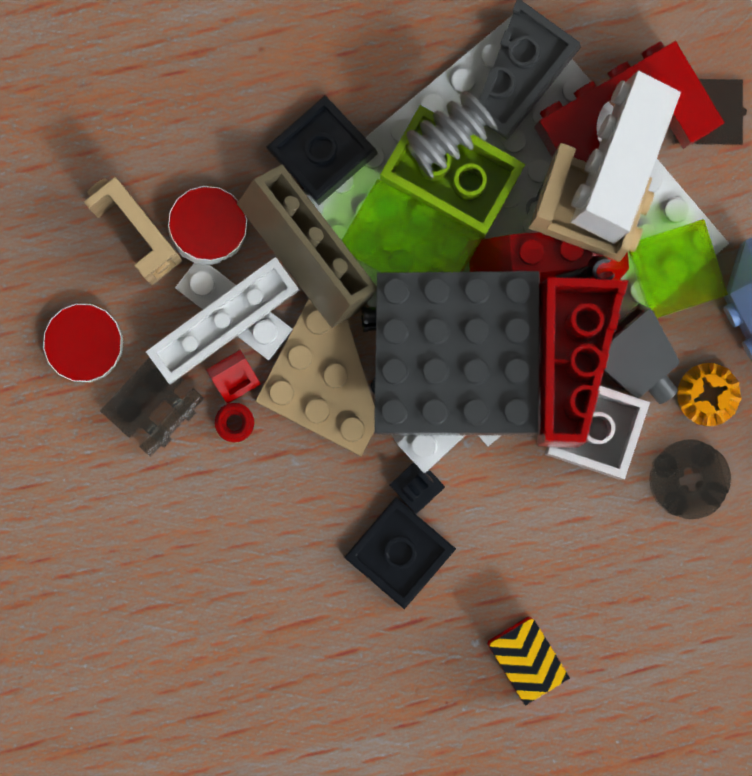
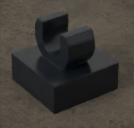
(417, 487)

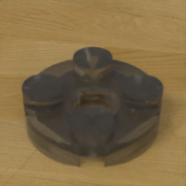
(709, 491)

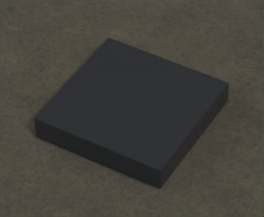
(322, 150)
(400, 553)

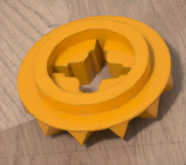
(692, 385)

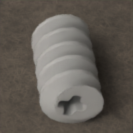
(449, 132)

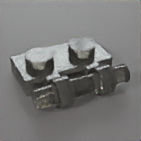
(140, 399)

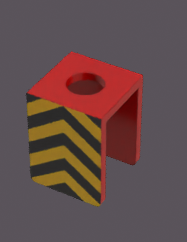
(528, 660)

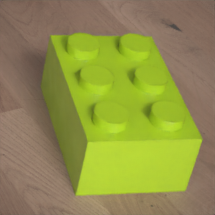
(467, 190)

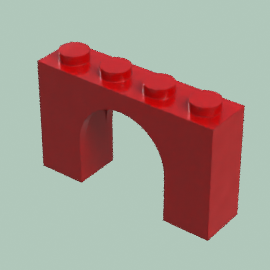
(577, 121)

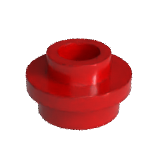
(225, 413)

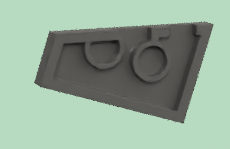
(526, 66)

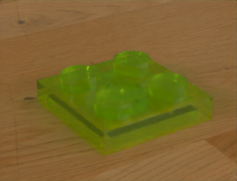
(678, 269)

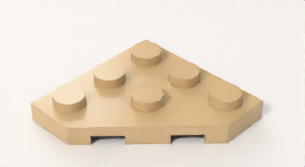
(322, 383)

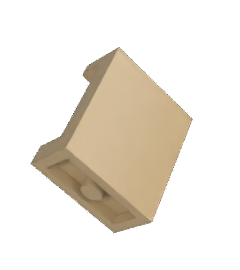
(555, 208)
(163, 257)

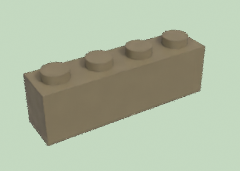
(307, 245)

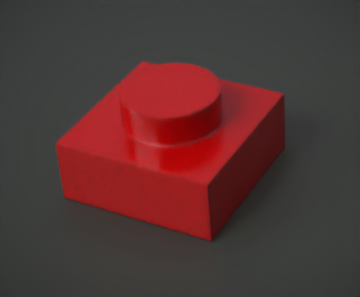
(233, 376)

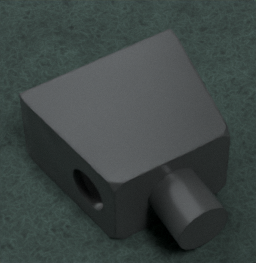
(642, 356)

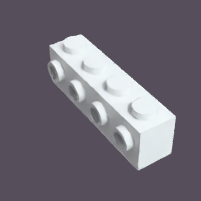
(625, 156)

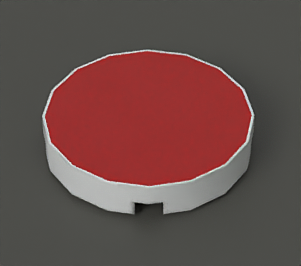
(207, 225)
(83, 343)

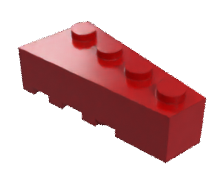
(574, 349)

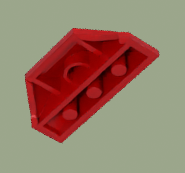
(537, 253)

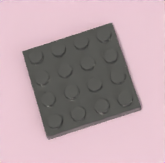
(457, 353)

